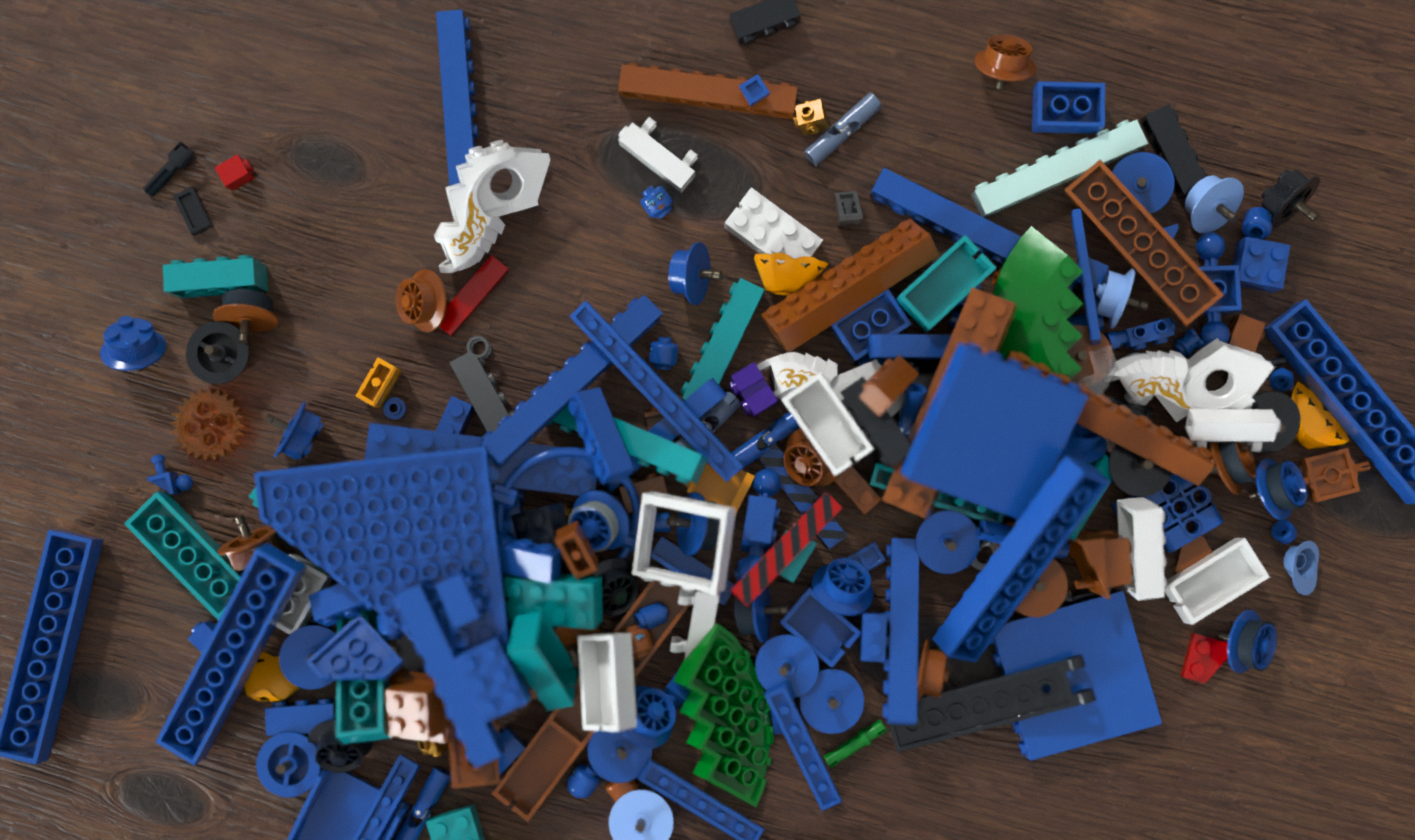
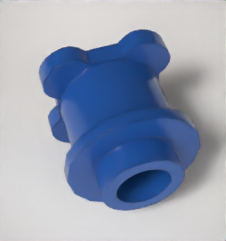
(1188, 343)

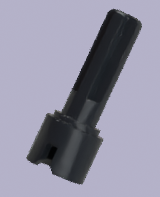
(179, 158)

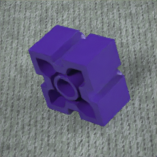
(753, 390)

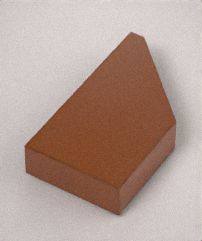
(1192, 553)

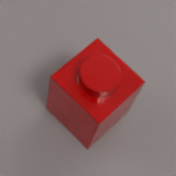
(235, 172)

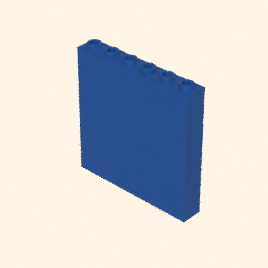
(993, 431)
(1114, 669)

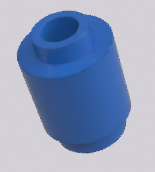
(651, 615)

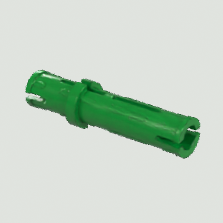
(857, 742)

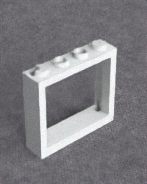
(644, 539)

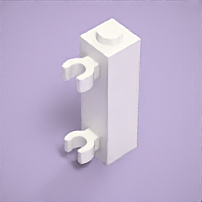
(657, 157)
(1232, 425)
(701, 619)

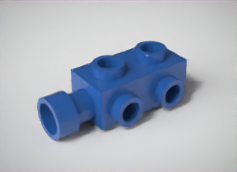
(1142, 334)

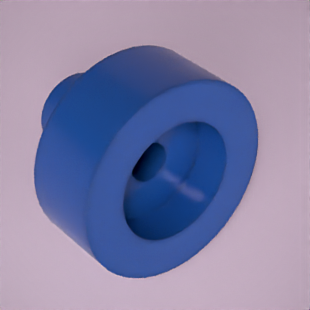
(1281, 379)
(1284, 531)

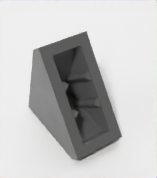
(848, 209)

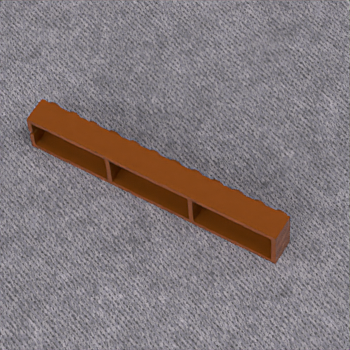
(563, 734)

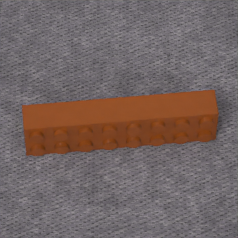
(1143, 243)
(850, 284)

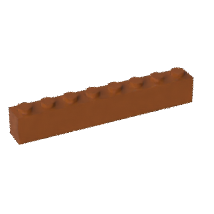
(703, 90)

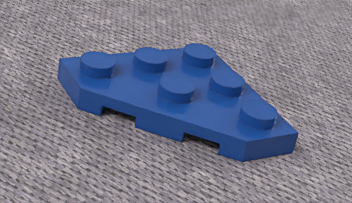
(355, 654)

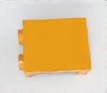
(716, 489)

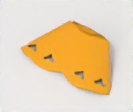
(787, 276)
(1313, 429)
(268, 681)

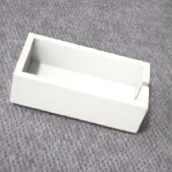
(770, 229)
(827, 423)
(1142, 524)
(1215, 580)
(607, 681)

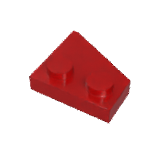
(1203, 657)

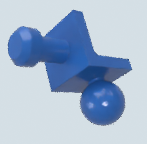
(169, 480)

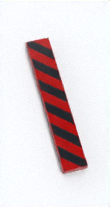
(786, 549)

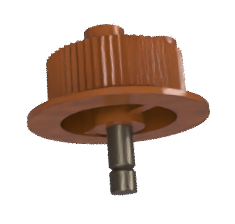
(243, 547)

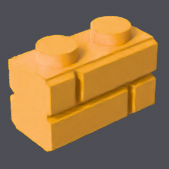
(378, 383)

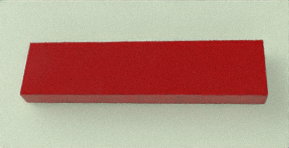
(473, 294)

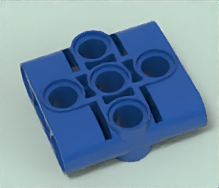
(1201, 515)

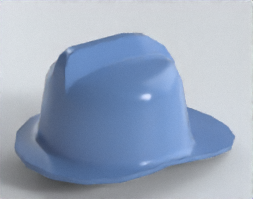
(1302, 566)

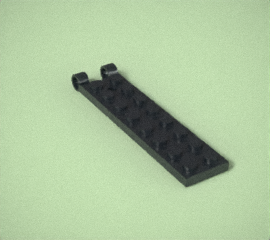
(992, 704)

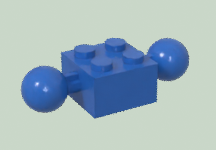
(1226, 278)
(760, 519)

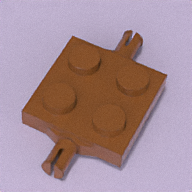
(1332, 474)

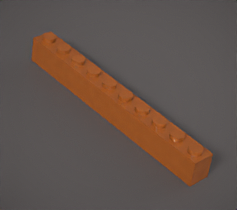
(1135, 431)

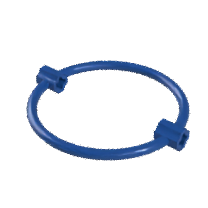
(505, 495)

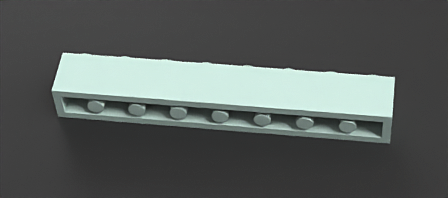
(1058, 169)

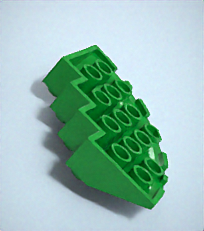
(1037, 281)
(729, 715)

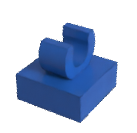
(754, 90)

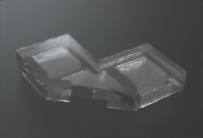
(1104, 367)

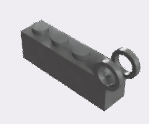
(481, 385)

